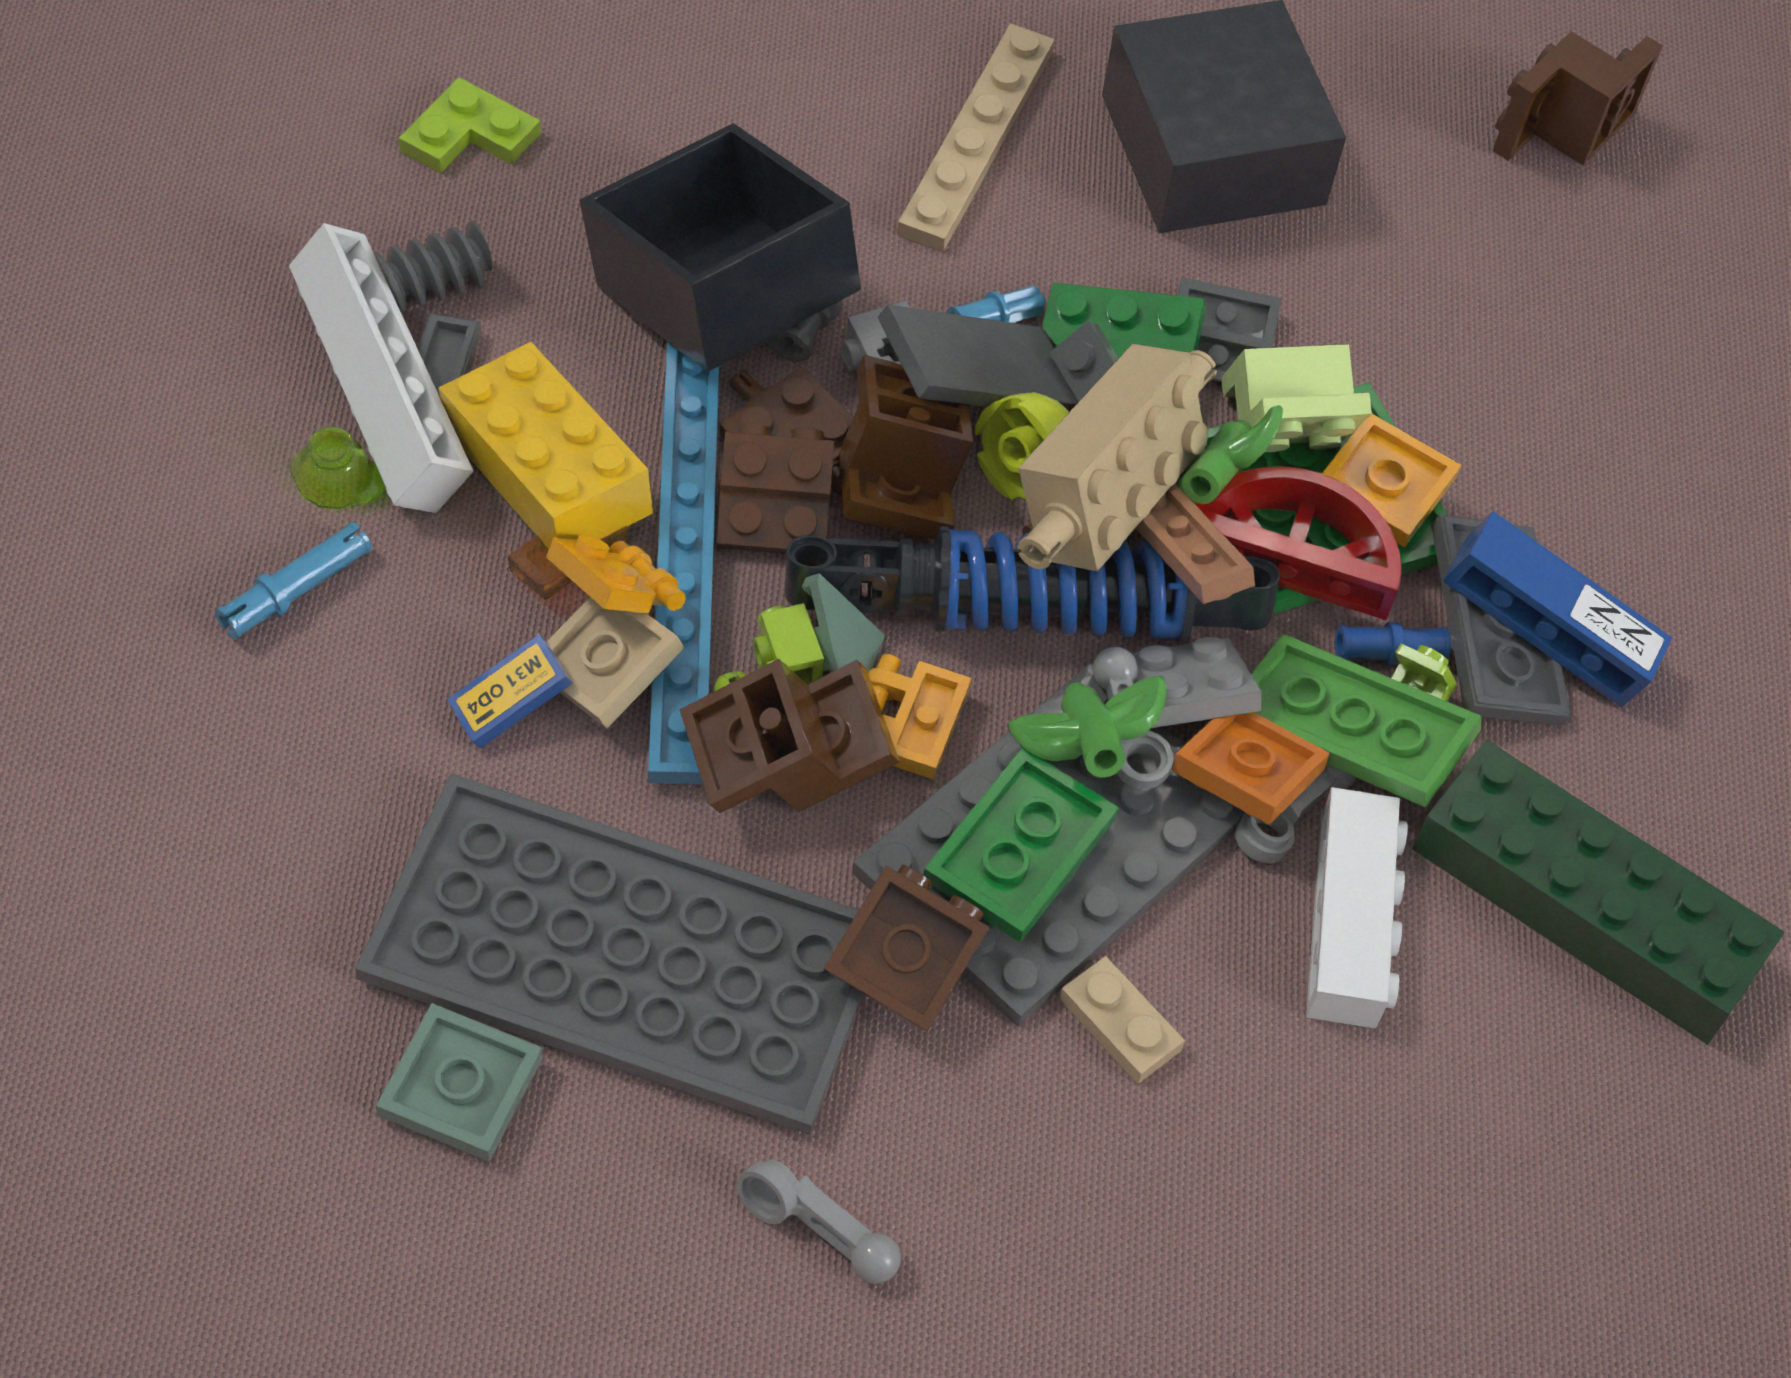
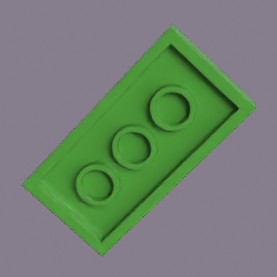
(1364, 719)

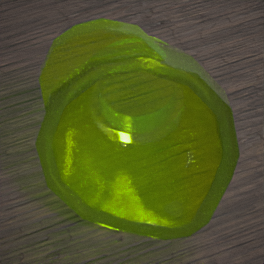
(336, 471)

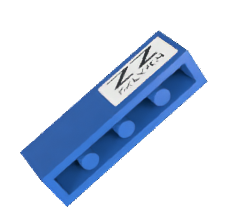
(1558, 609)

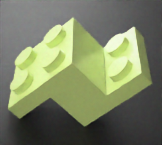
(1308, 384)

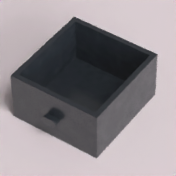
(1222, 116)
(721, 245)

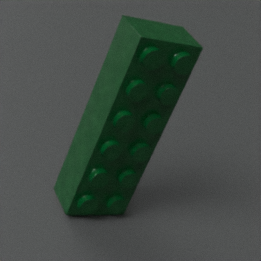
(1597, 891)

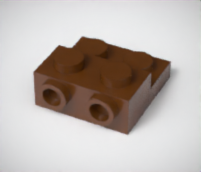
(773, 488)
(907, 946)

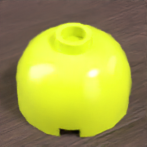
(1011, 434)

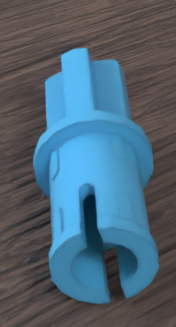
(1004, 307)

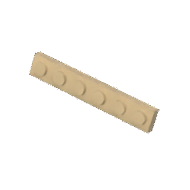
(975, 138)

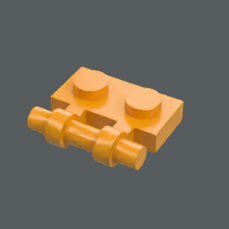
(615, 575)
(927, 711)

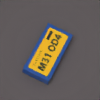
(509, 691)

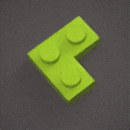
(464, 117)

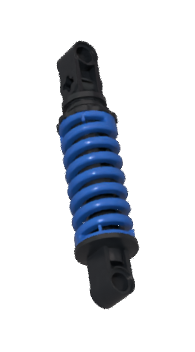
(966, 578)

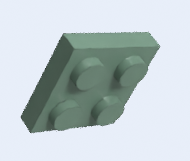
(459, 1082)

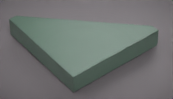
(842, 629)

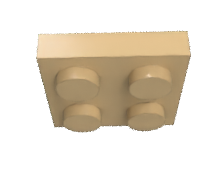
(611, 657)

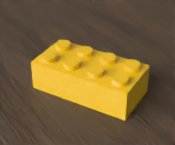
(546, 448)

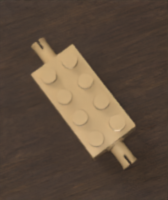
(1114, 456)

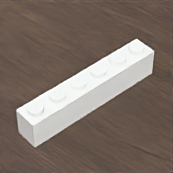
(380, 369)

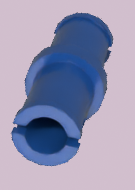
(1382, 642)

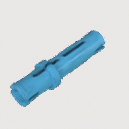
(276, 592)

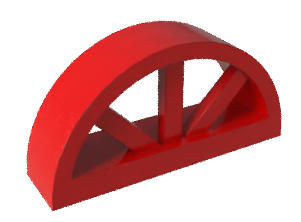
(1325, 574)

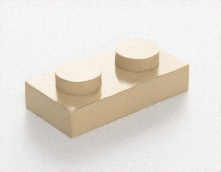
(1121, 1019)

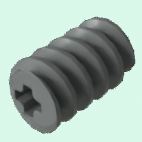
(436, 264)

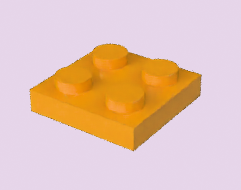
(1394, 474)

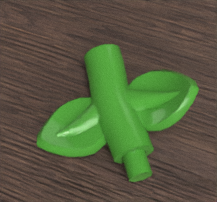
(1231, 449)
(1091, 726)

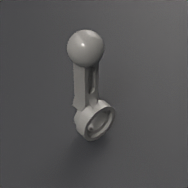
(1115, 671)
(1273, 849)
(775, 1193)

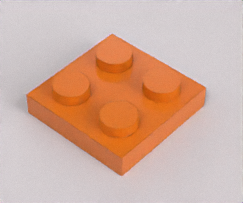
(1250, 763)

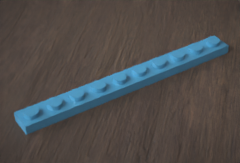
(687, 554)

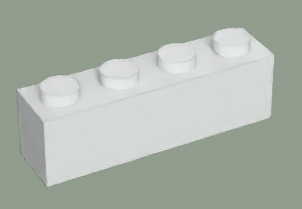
(1355, 909)

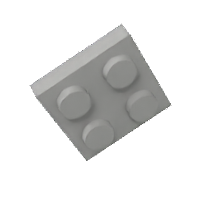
(1200, 679)

